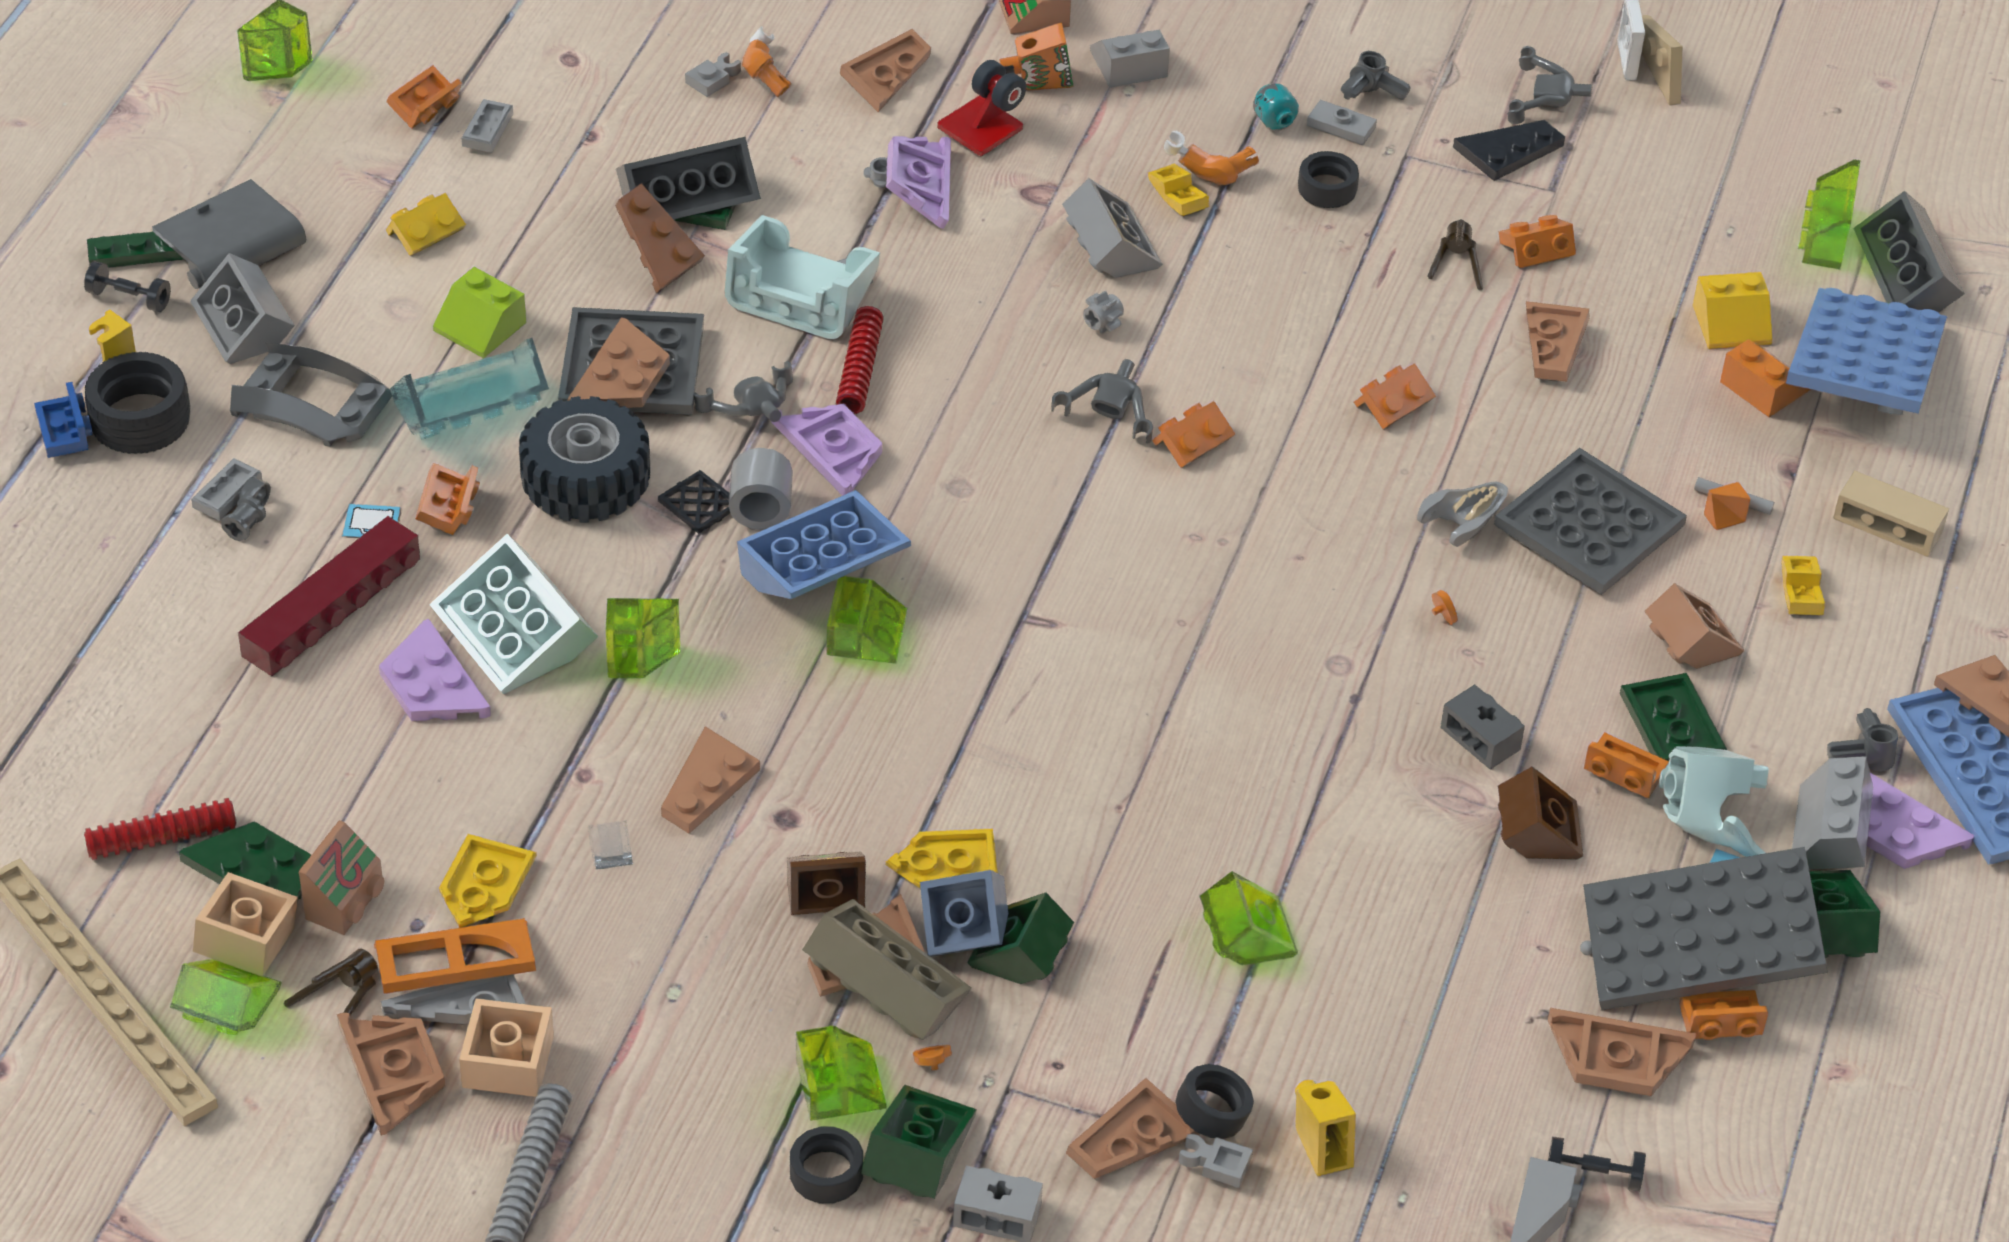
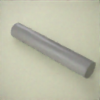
(1756, 503)

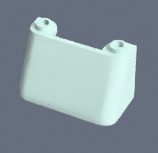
(795, 285)

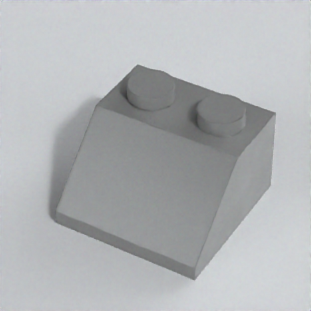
(1132, 58)

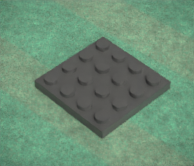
(673, 331)
(1590, 520)

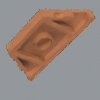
(624, 368)
(1618, 1051)
(392, 1065)

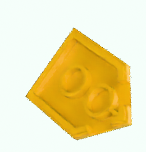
(945, 854)
(484, 879)

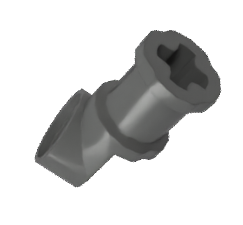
(249, 509)

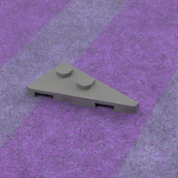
(452, 1001)

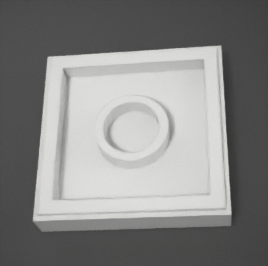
(1631, 38)

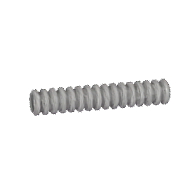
(530, 1164)

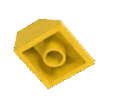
(1733, 309)

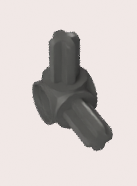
(1370, 75)
(1875, 742)

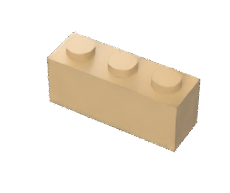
(1891, 513)

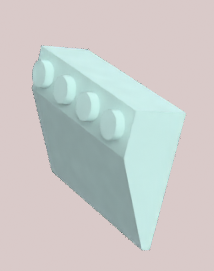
(512, 617)

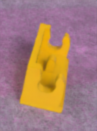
(116, 337)

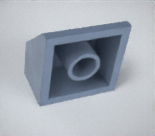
(964, 912)

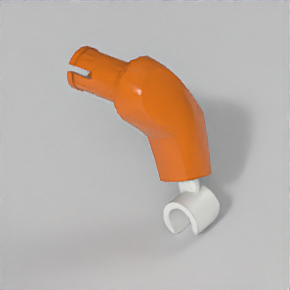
(760, 64)
(1209, 167)

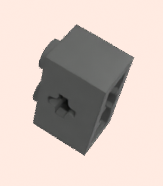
(1482, 726)

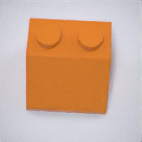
(1759, 378)

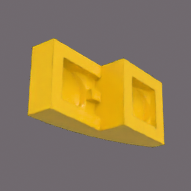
(1176, 189)
(1802, 585)

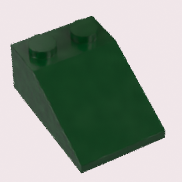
(1845, 914)
(917, 1141)

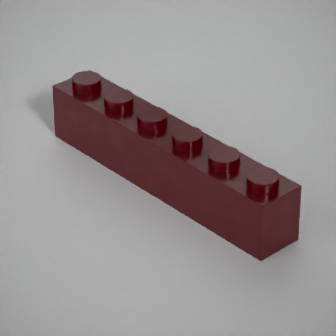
(329, 596)

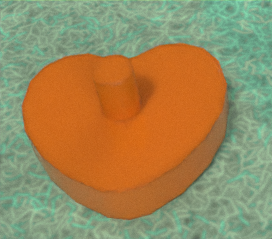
(1445, 606)
(932, 1055)

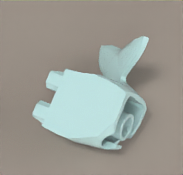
(1697, 786)

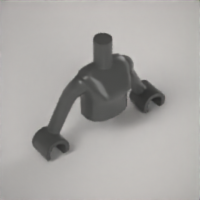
(1548, 89)
(753, 394)
(1111, 398)

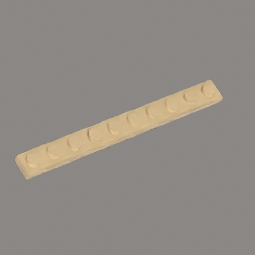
(105, 994)

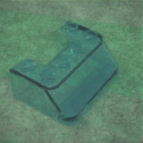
(471, 391)

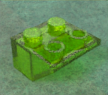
(275, 43)
(865, 621)
(641, 635)
(837, 1073)

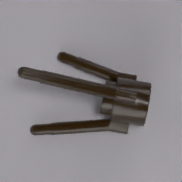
(1458, 241)
(353, 971)

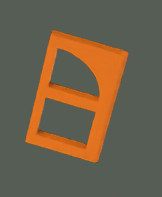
(506, 935)

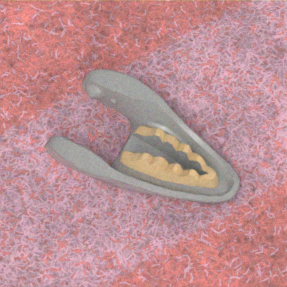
(1466, 507)

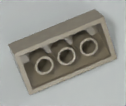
(885, 969)

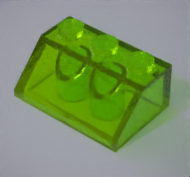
(1829, 216)

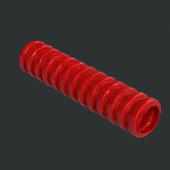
(860, 358)
(160, 829)

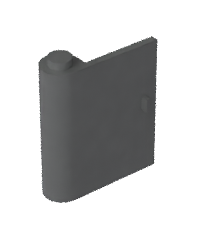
(234, 222)

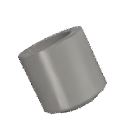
(760, 488)

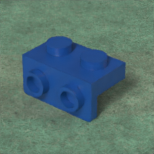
(62, 424)

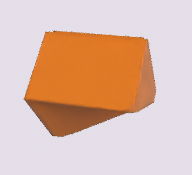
(1727, 506)

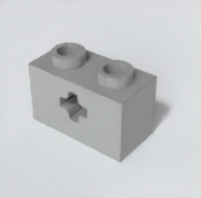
(997, 1204)

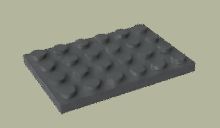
(1704, 928)

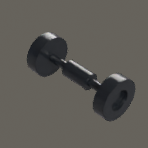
(98, 277)
(1601, 1164)

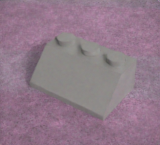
(1109, 231)
(241, 310)
(1835, 814)

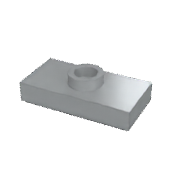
(1341, 122)
(487, 125)
(224, 490)

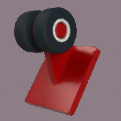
(984, 120)

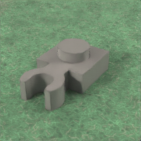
(710, 76)
(1220, 1162)

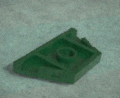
(251, 854)

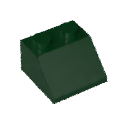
(1030, 944)

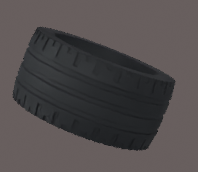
(143, 429)

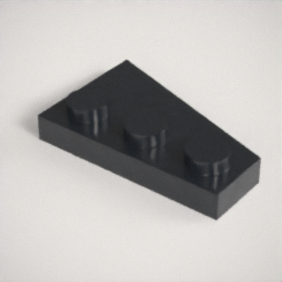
(1509, 148)

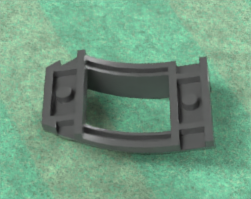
(264, 398)

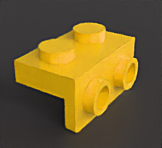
(426, 224)

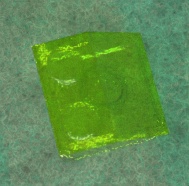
(1247, 921)
(223, 995)

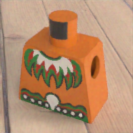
(1041, 59)

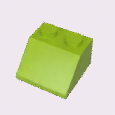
(480, 312)

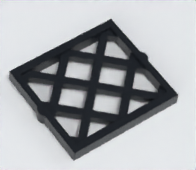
(682, 486)

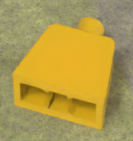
(1323, 1110)

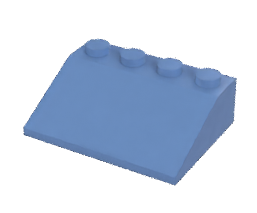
(818, 546)

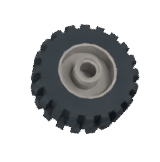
(584, 459)

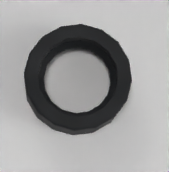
(1328, 194)
(1209, 1120)
(826, 1140)

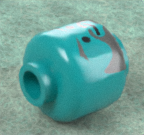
(1275, 106)

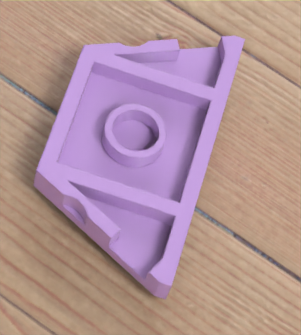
(921, 175)
(833, 443)
(430, 678)
(1909, 830)

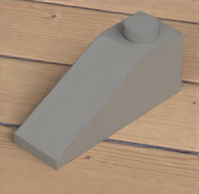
(1544, 1200)

